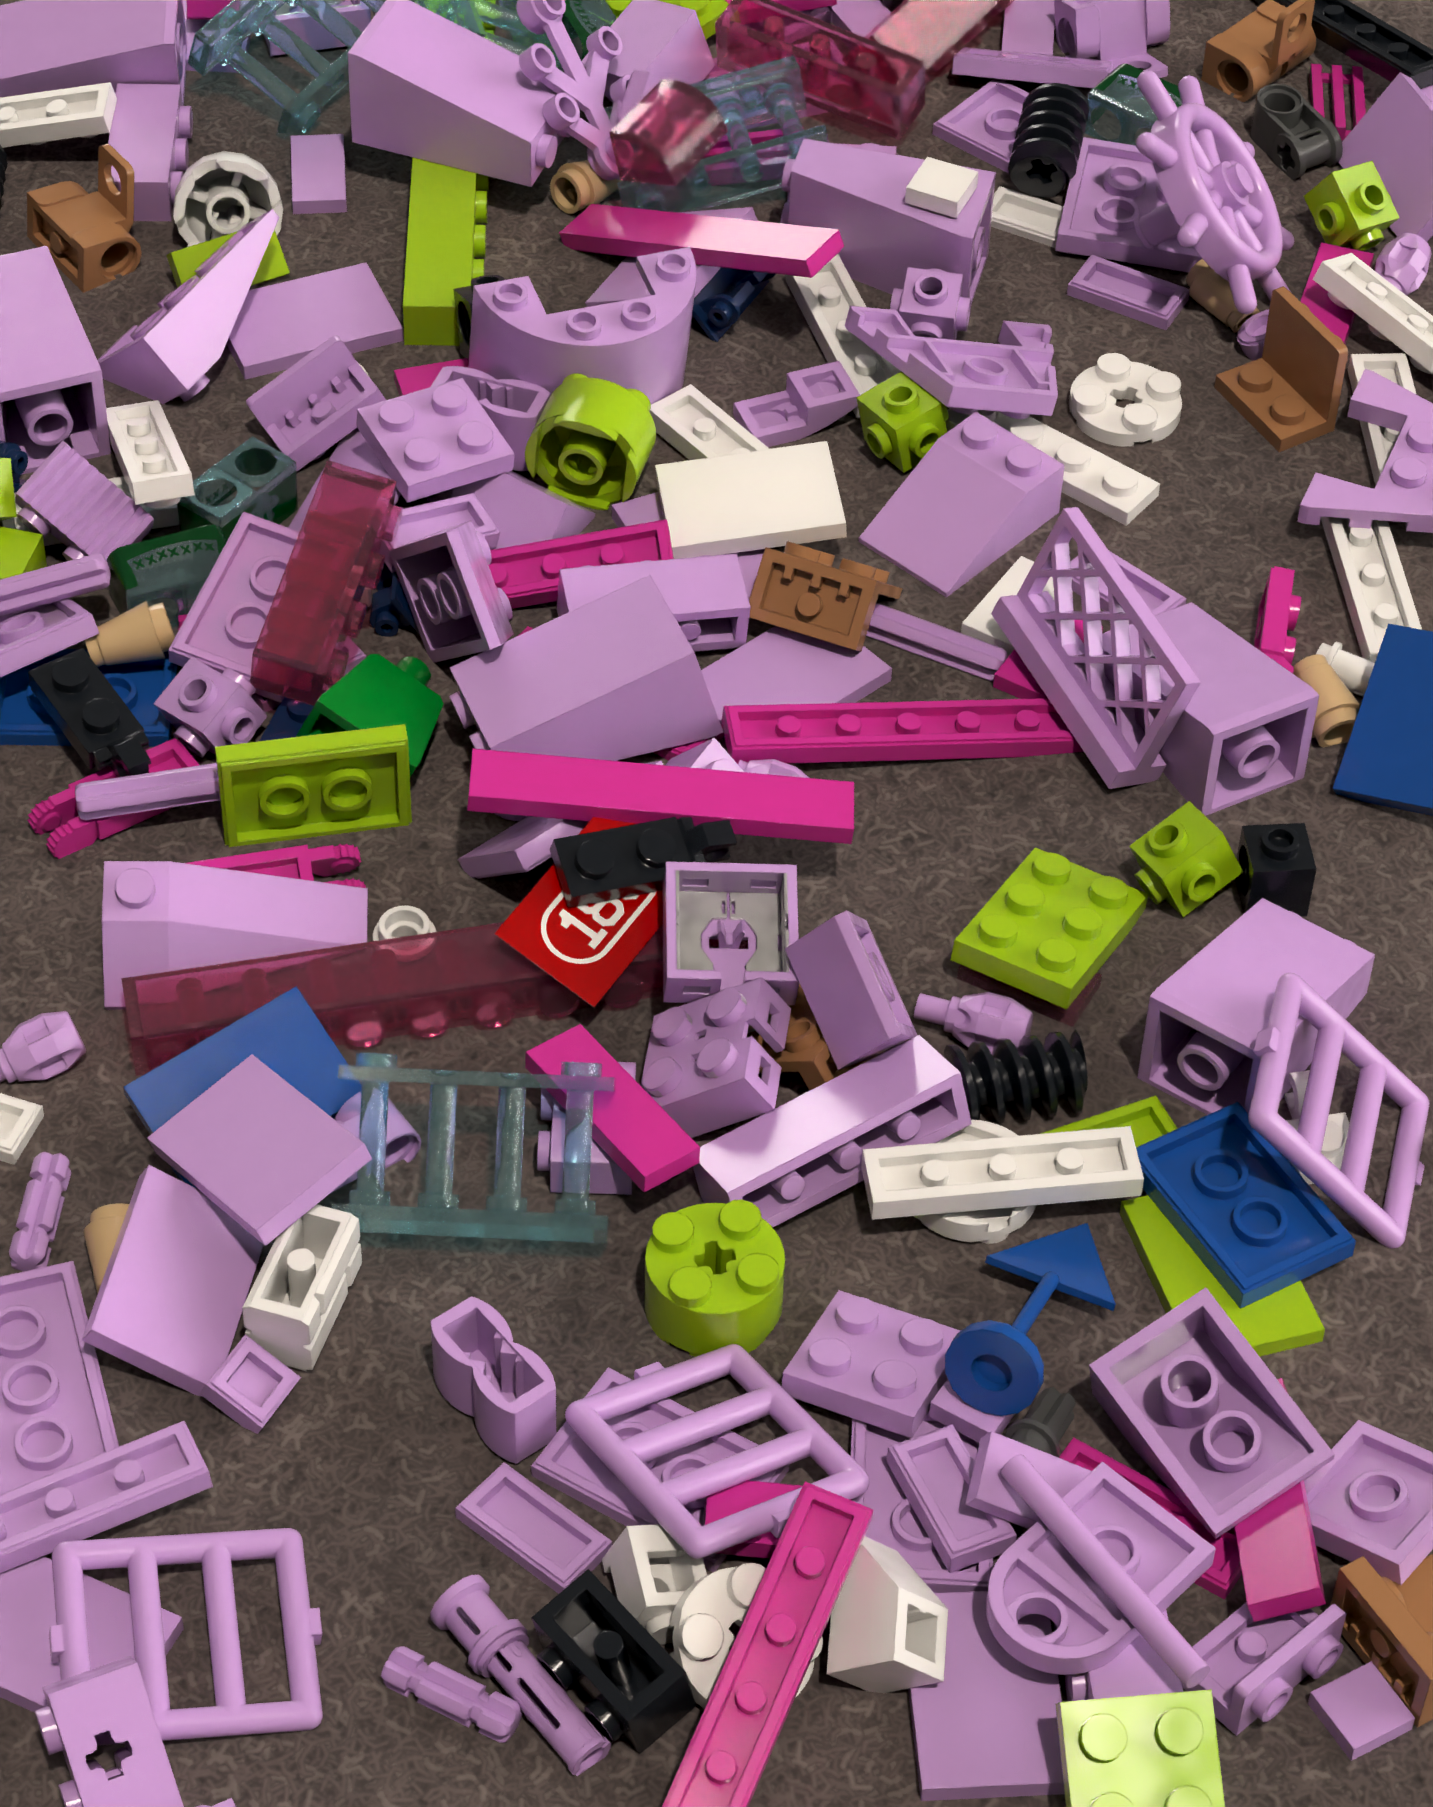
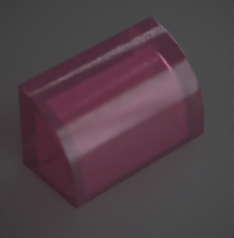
(666, 134)

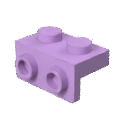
(314, 402)
(1264, 1660)

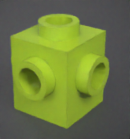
(1352, 207)
(901, 420)
(1184, 860)

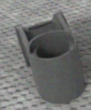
(1293, 131)

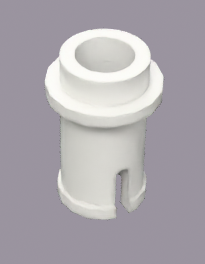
(1350, 668)

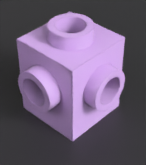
(932, 303)
(218, 718)

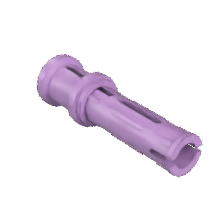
(500, 1651)

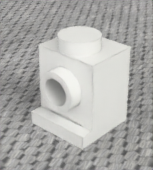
(651, 1576)

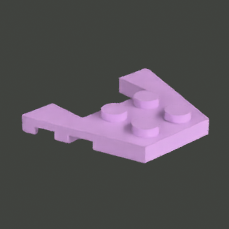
(968, 374)
(1406, 481)

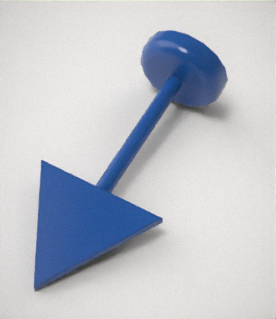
(996, 1362)

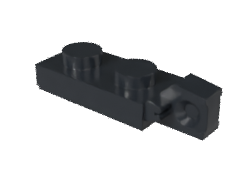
(91, 714)
(634, 857)

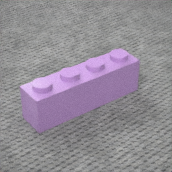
(817, 1140)

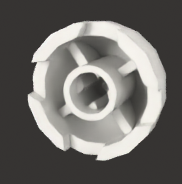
(222, 196)

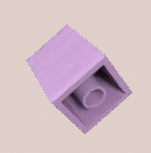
(91, 43)
(447, 97)
(881, 233)
(46, 364)
(590, 683)
(1243, 725)
(1212, 1008)

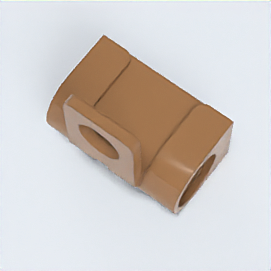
(1260, 48)
(87, 230)

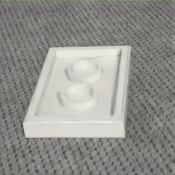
(751, 500)

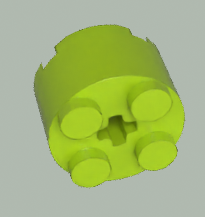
(592, 441)
(714, 1277)

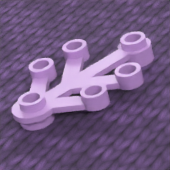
(577, 86)

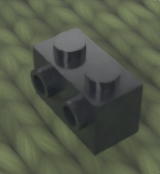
(613, 1661)

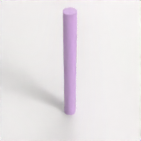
(1105, 1571)

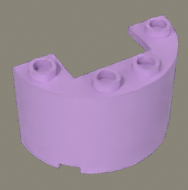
(626, 342)

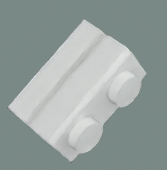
(304, 1286)

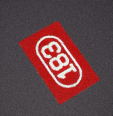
(586, 943)

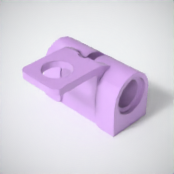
(1113, 30)

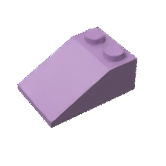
(966, 504)
(453, 592)
(1207, 1414)

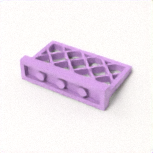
(1074, 671)

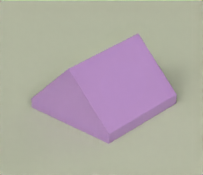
(660, 41)
(526, 510)
(850, 990)

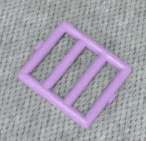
(1304, 1145)
(667, 1498)
(215, 1551)

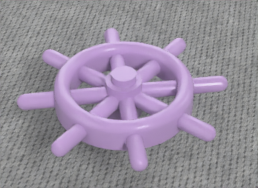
(1211, 192)

